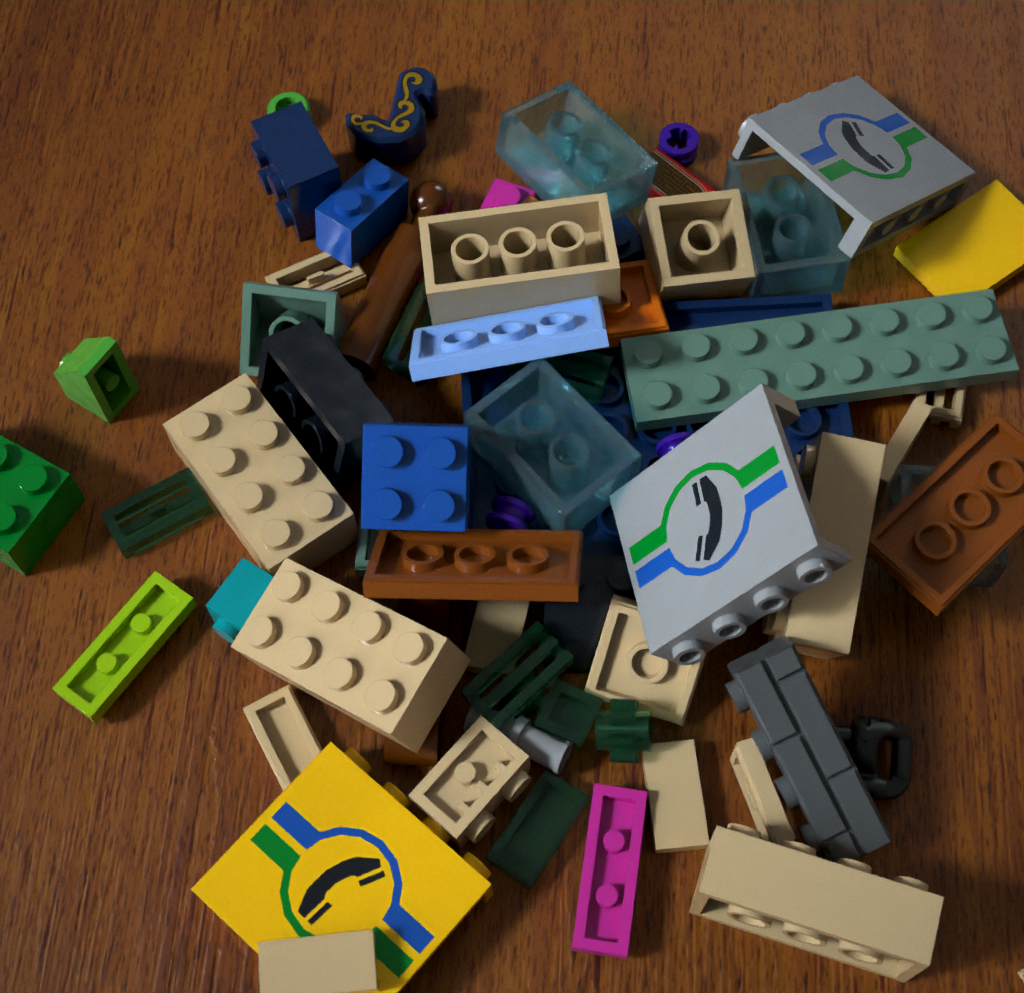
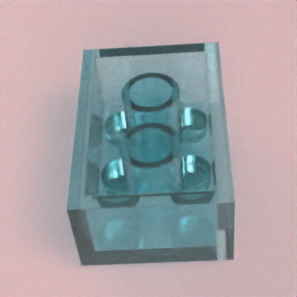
(574, 149)
(788, 228)
(551, 446)

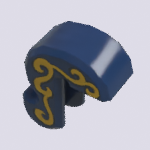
(405, 132)

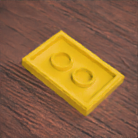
(970, 245)

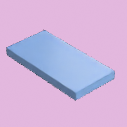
(508, 338)

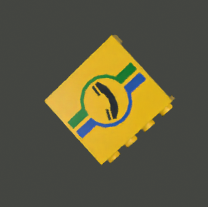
(344, 860)

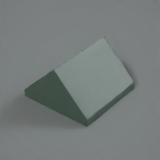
(277, 307)

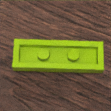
(125, 646)

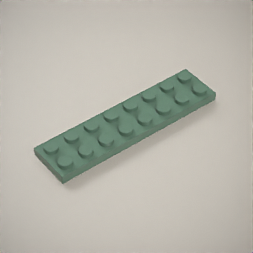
(818, 357)

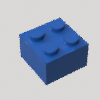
(416, 476)

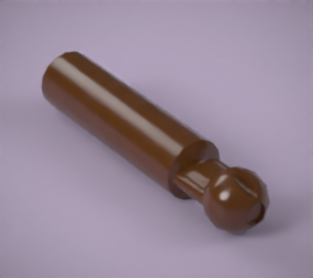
(392, 284)

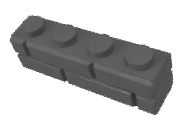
(808, 750)

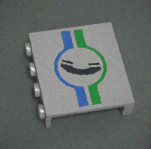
(862, 158)
(721, 530)

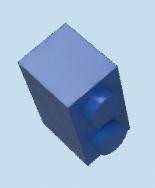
(361, 213)

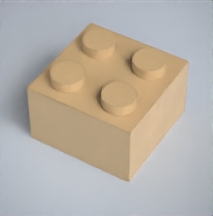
(697, 245)

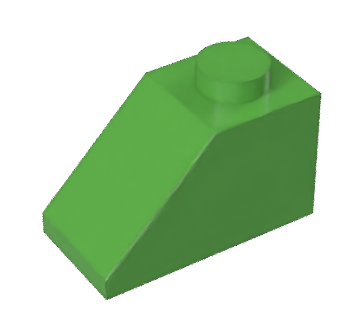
(97, 377)

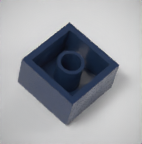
(294, 166)

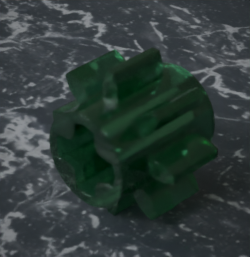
(624, 730)

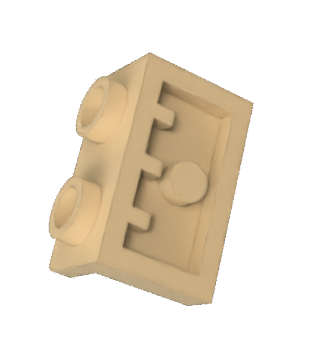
(473, 782)

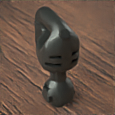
(863, 742)

